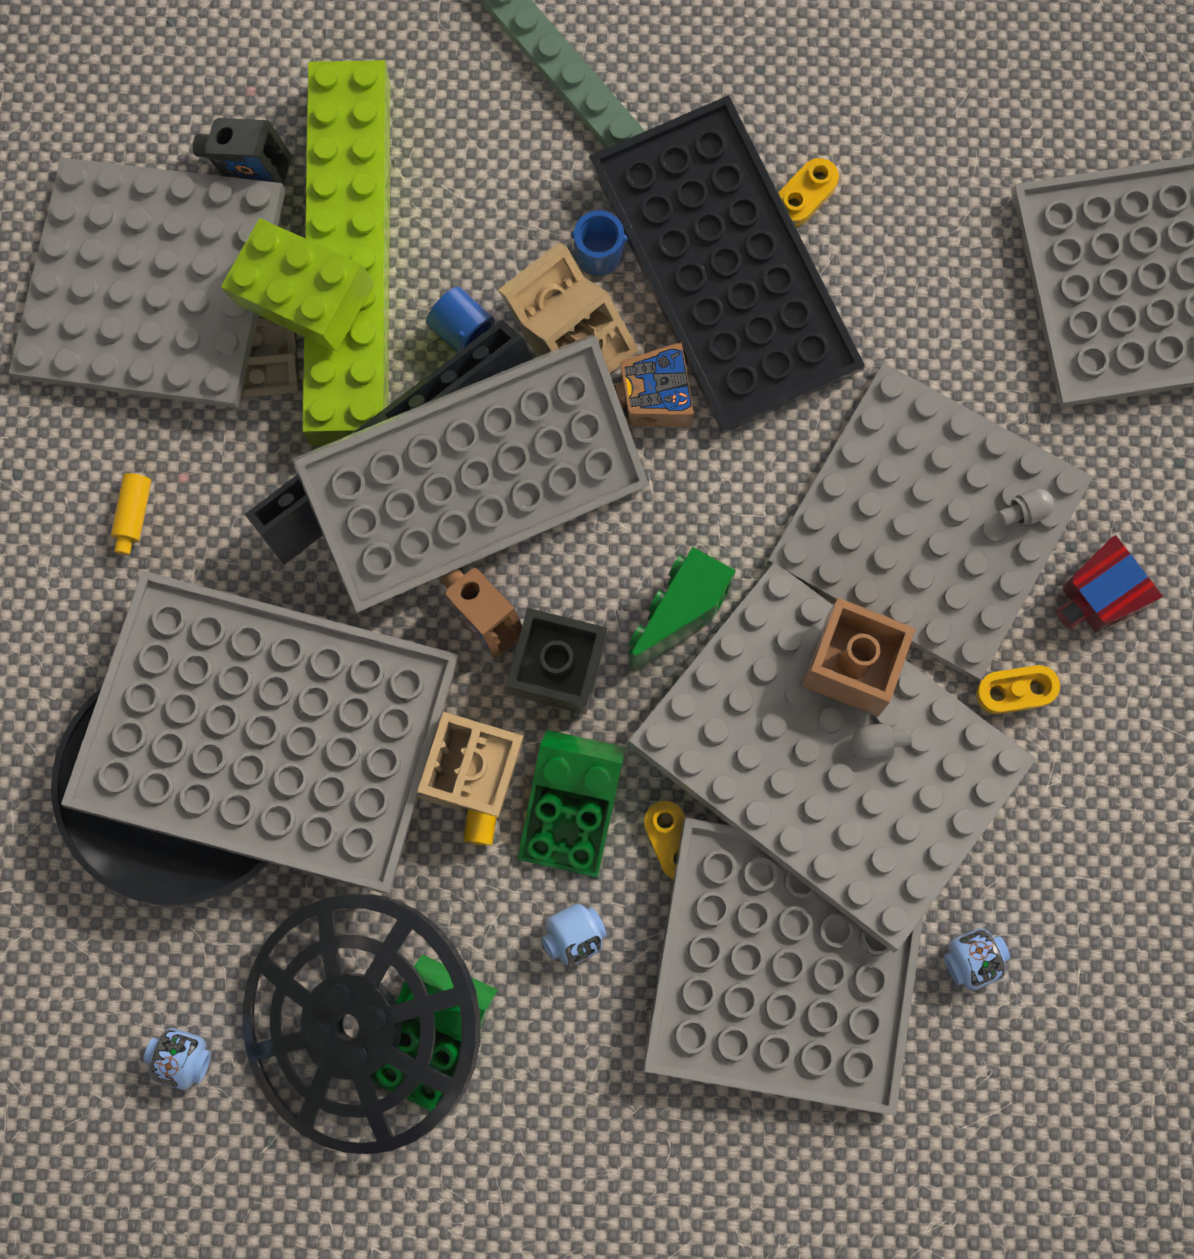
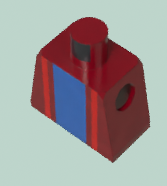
(1107, 589)

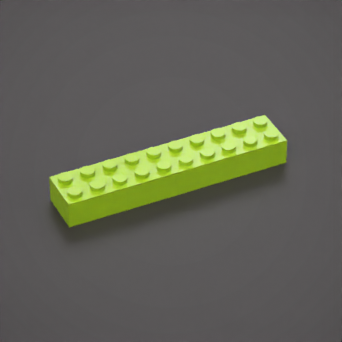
(350, 217)

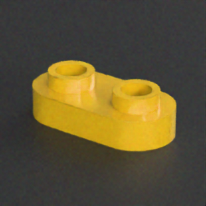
(809, 190)
(1016, 689)
(664, 841)

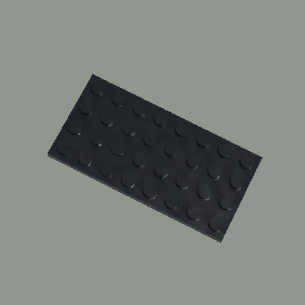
(726, 264)

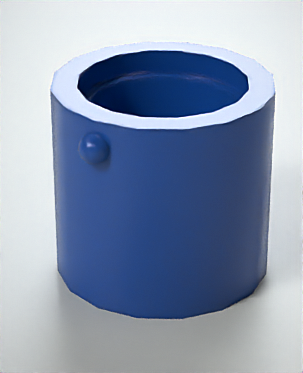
(599, 242)
(458, 319)

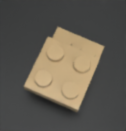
(562, 306)
(469, 765)

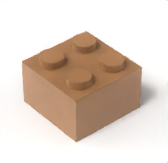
(858, 657)

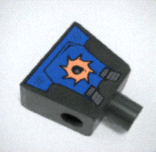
(245, 150)

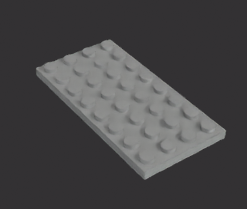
(471, 472)

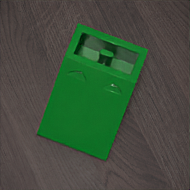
(690, 604)
(571, 803)
(447, 1032)

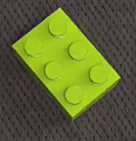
(298, 284)

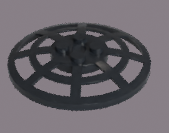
(377, 1018)

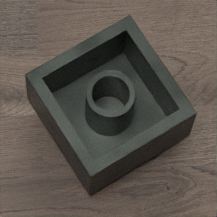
(556, 661)

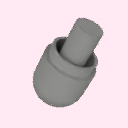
(1028, 508)
(879, 740)

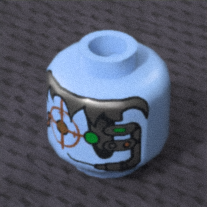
(573, 934)
(976, 959)
(177, 1059)

